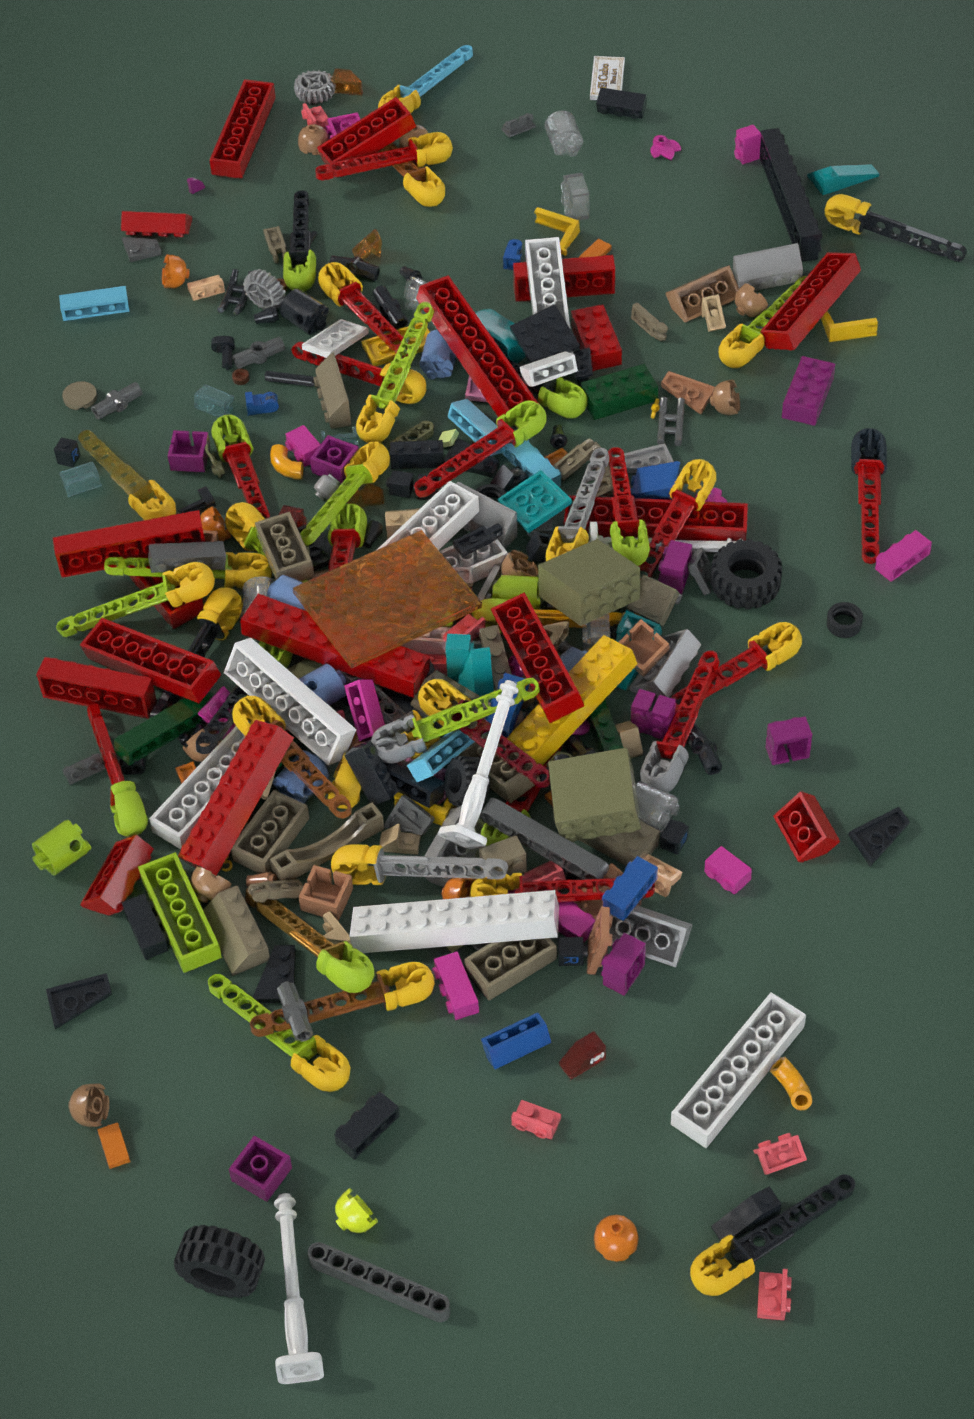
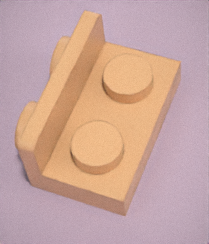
(206, 287)
(666, 875)

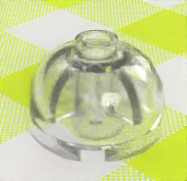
(410, 292)

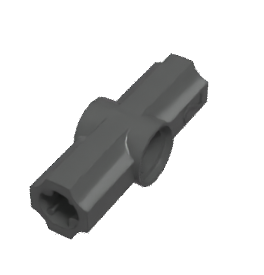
(258, 352)
(116, 400)
(294, 1011)

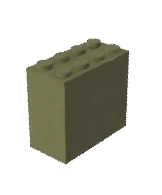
(589, 582)
(594, 795)

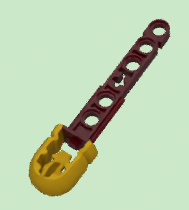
(433, 692)

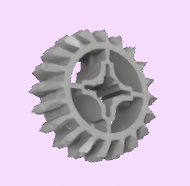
(314, 87)
(264, 289)

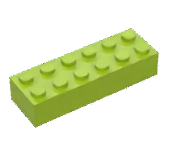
(180, 912)

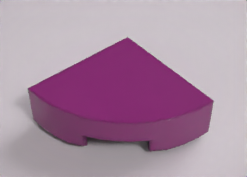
(195, 185)

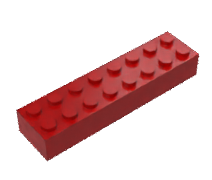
(242, 129)
(810, 301)
(88, 550)
(147, 656)
(537, 657)
(235, 796)

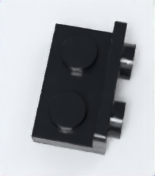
(584, 365)

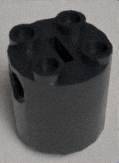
(304, 311)

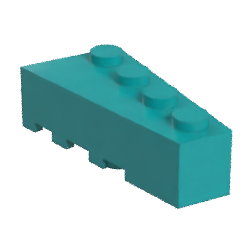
(457, 650)

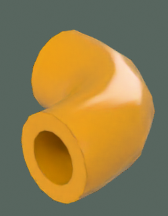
(283, 464)
(793, 1083)

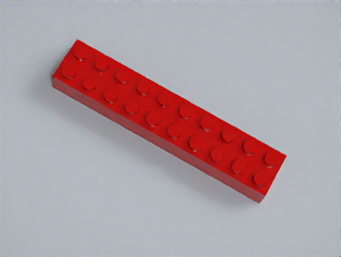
(474, 346)
(712, 523)
(299, 634)

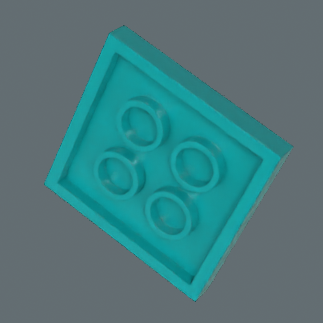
(535, 500)

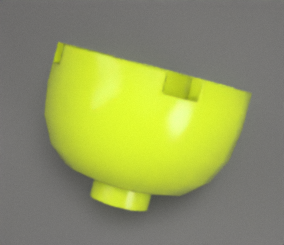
(353, 1213)

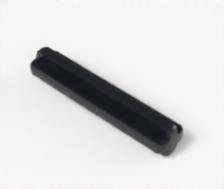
(289, 378)

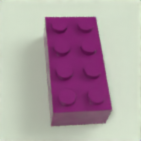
(808, 390)

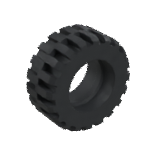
(746, 556)
(219, 1261)

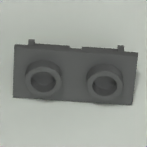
(516, 127)
(83, 768)

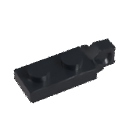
(477, 539)

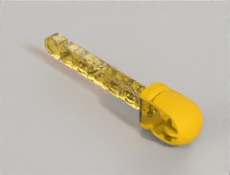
(139, 494)

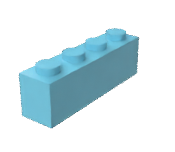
(94, 303)
(472, 421)
(531, 461)
(439, 755)

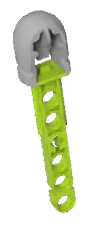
(392, 743)

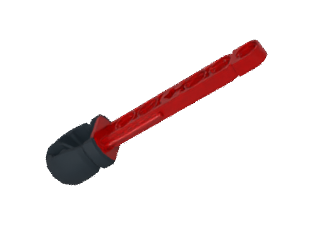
(869, 470)

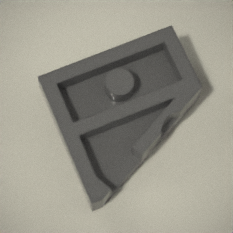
(140, 248)
(700, 568)
(410, 817)

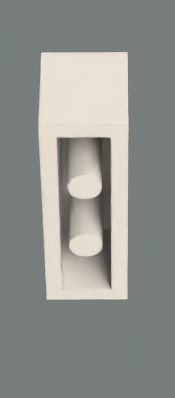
(548, 368)

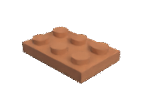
(599, 940)

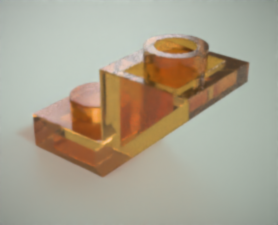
(368, 496)

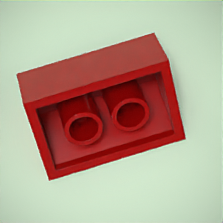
(806, 827)

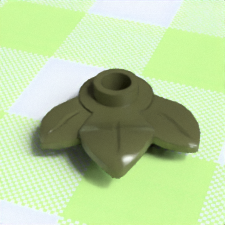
(217, 467)

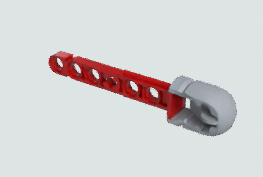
(663, 773)

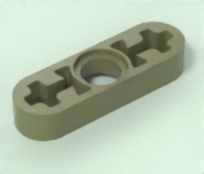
(418, 431)

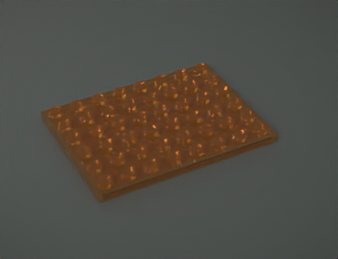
(386, 598)

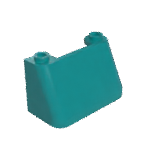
(500, 331)

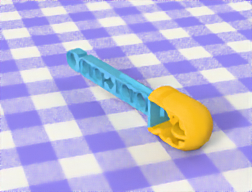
(411, 95)

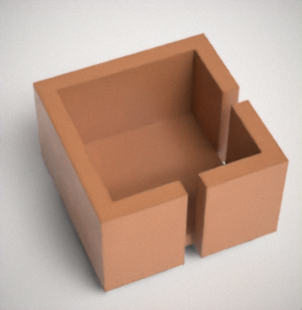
(645, 649)
(324, 895)

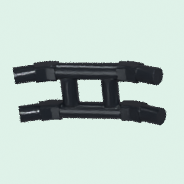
(232, 287)

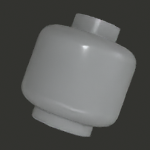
(326, 486)

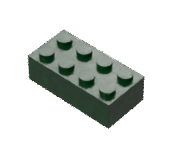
(620, 391)

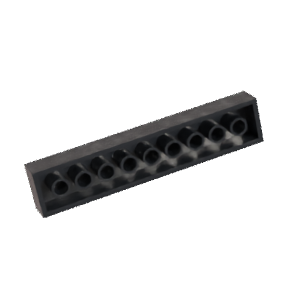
(789, 194)

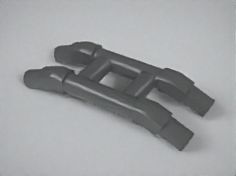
(663, 417)

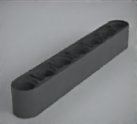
(543, 840)
(385, 1290)

